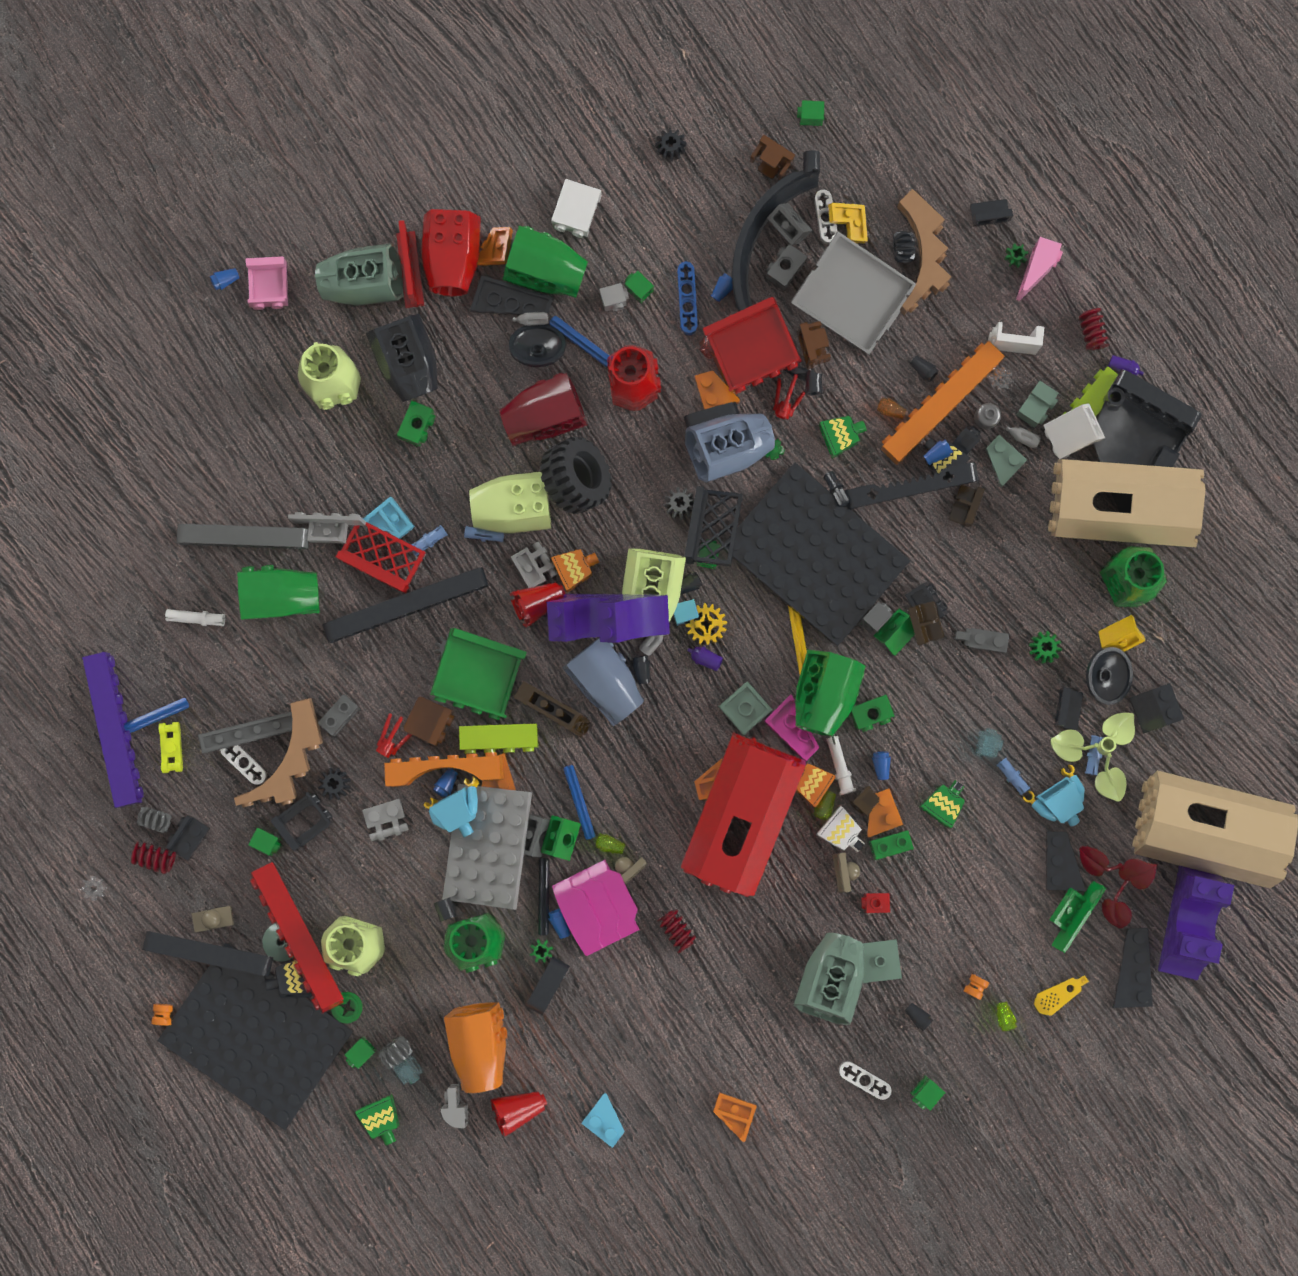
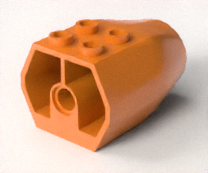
(477, 1045)

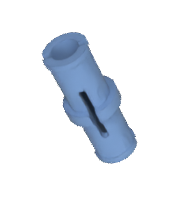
(474, 533)
(428, 540)
(1093, 757)
(1013, 776)

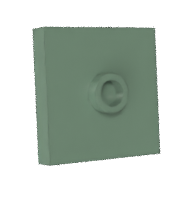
(745, 708)
(881, 961)

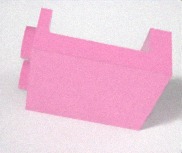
(267, 282)

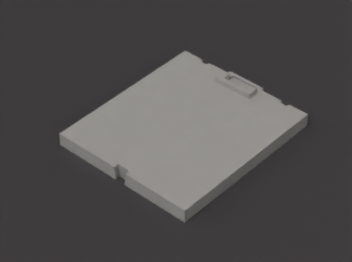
(853, 293)

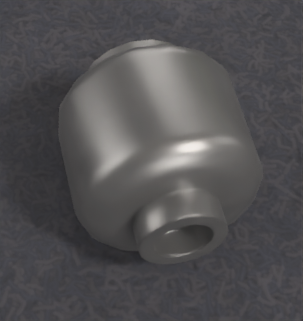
(987, 416)

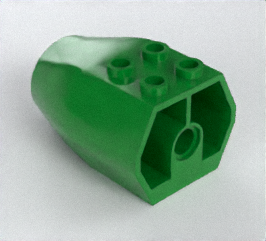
(544, 263)
(1133, 576)
(276, 592)
(826, 691)
(474, 942)

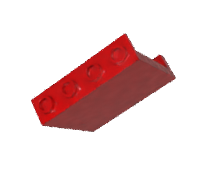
(752, 345)

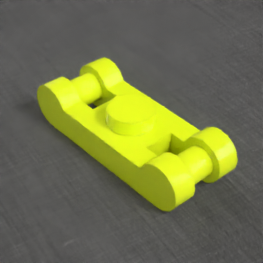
(170, 747)

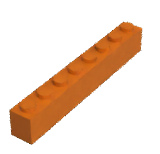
(942, 402)

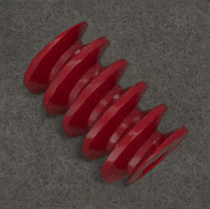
(1093, 330)
(152, 858)
(677, 930)

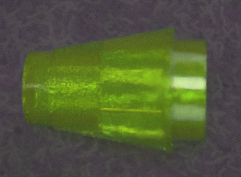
(825, 806)
(609, 844)
(1006, 1017)

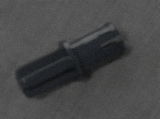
(836, 488)

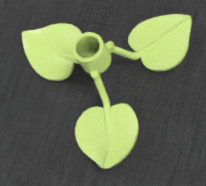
(1120, 731)

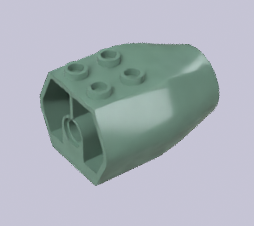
(361, 276)
(832, 979)

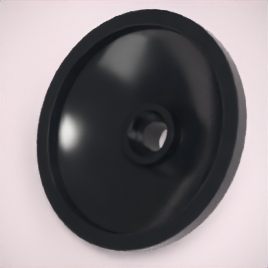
(537, 345)
(1109, 675)

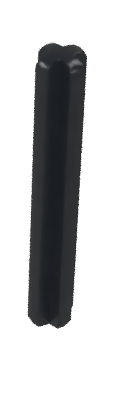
(543, 897)

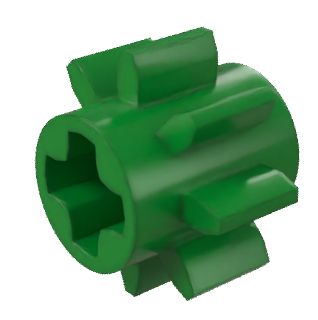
(1020, 251)
(539, 955)

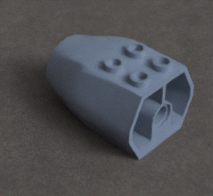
(728, 444)
(605, 680)

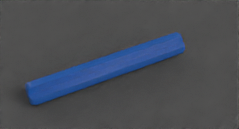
(579, 340)
(156, 715)
(579, 802)

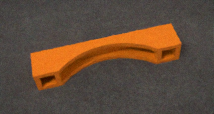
(404, 773)

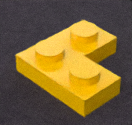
(854, 218)

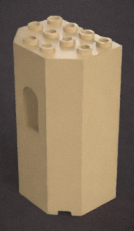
(1163, 507)
(1250, 848)

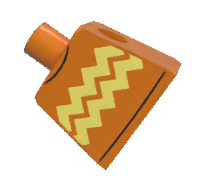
(574, 568)
(814, 784)

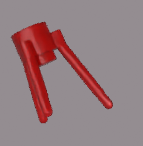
(783, 409)
(386, 746)

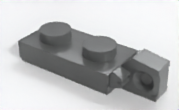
(984, 640)

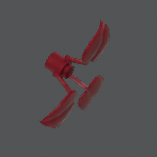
(1134, 870)

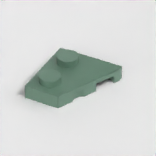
(1004, 459)

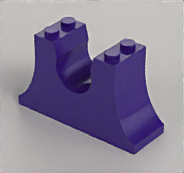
(607, 616)
(1192, 923)

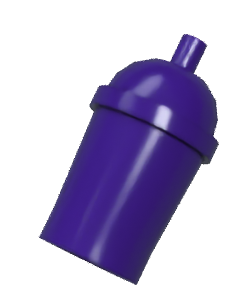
(1117, 363)
(705, 657)

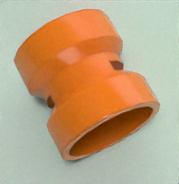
(978, 982)
(162, 1009)

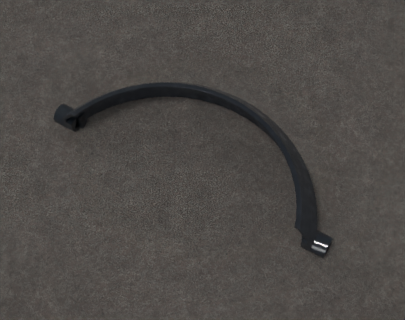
(780, 193)

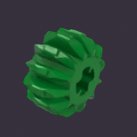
(1048, 654)

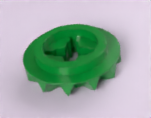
(350, 1016)

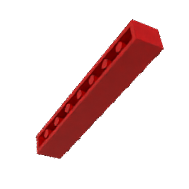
(297, 938)

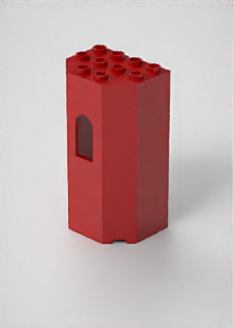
(753, 786)

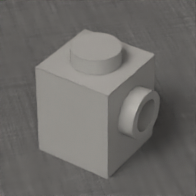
(614, 297)

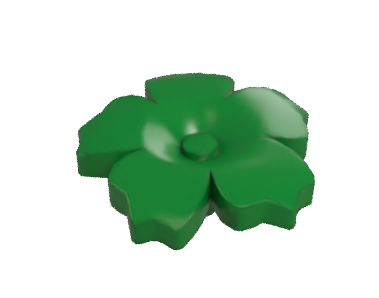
(778, 450)

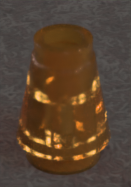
(890, 408)

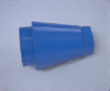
(224, 278)
(722, 288)
(938, 452)
(881, 764)
(445, 783)
(559, 923)

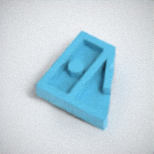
(390, 518)
(604, 1121)

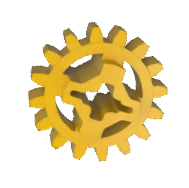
(694, 625)

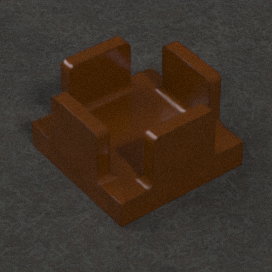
(773, 158)
(813, 343)

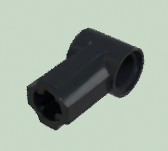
(445, 909)

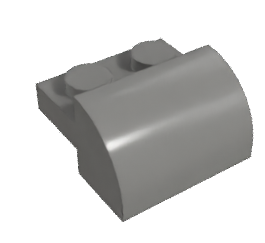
(454, 1112)

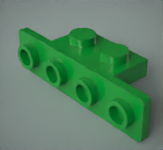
(1073, 913)

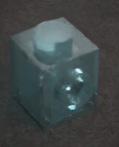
(989, 743)
(408, 1071)

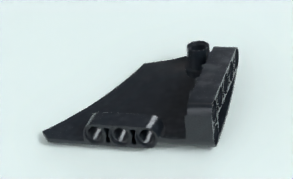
(1142, 427)

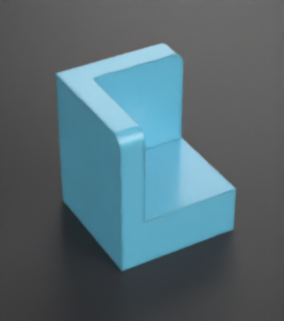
(685, 612)

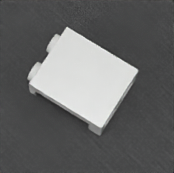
(575, 208)
(1017, 343)
(1073, 431)

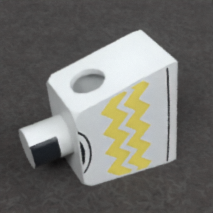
(841, 831)

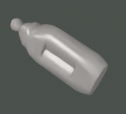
(534, 318)
(1024, 436)
(650, 644)

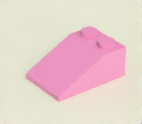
(1043, 257)

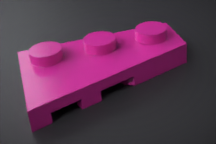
(783, 724)

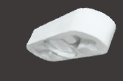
(818, 204)
(250, 776)
(874, 1092)

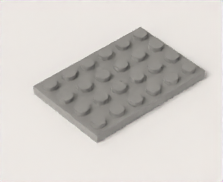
(489, 861)

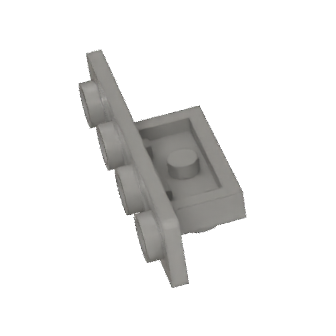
(327, 528)

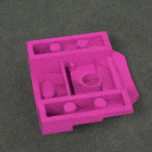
(596, 907)

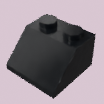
(1156, 708)

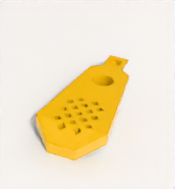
(1061, 993)

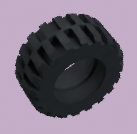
(575, 475)

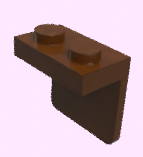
(429, 721)

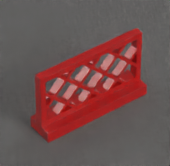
(410, 267)
(375, 571)

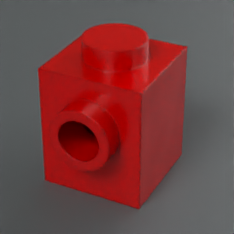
(876, 902)

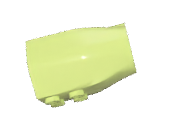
(328, 376)
(511, 504)
(654, 574)
(352, 945)

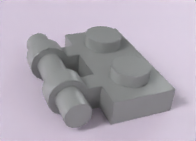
(528, 567)
(382, 814)

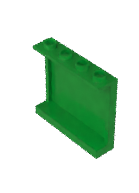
(476, 673)

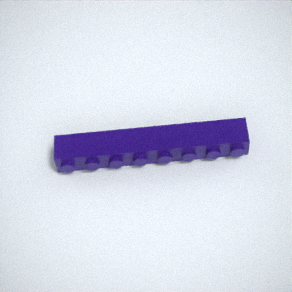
(110, 723)

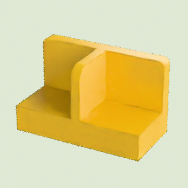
(1121, 635)

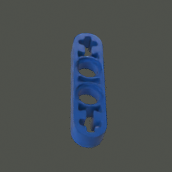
(687, 298)

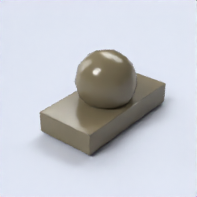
(628, 869)
(844, 872)
(213, 919)

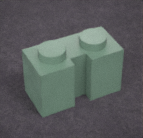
(1037, 404)

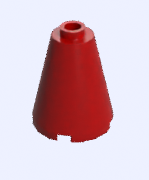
(531, 602)
(516, 1110)

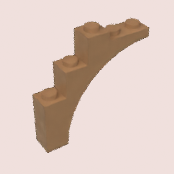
(932, 251)
(304, 735)

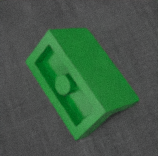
(896, 631)

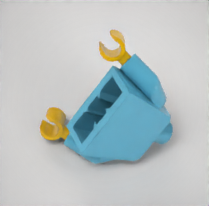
(1062, 800)
(456, 809)

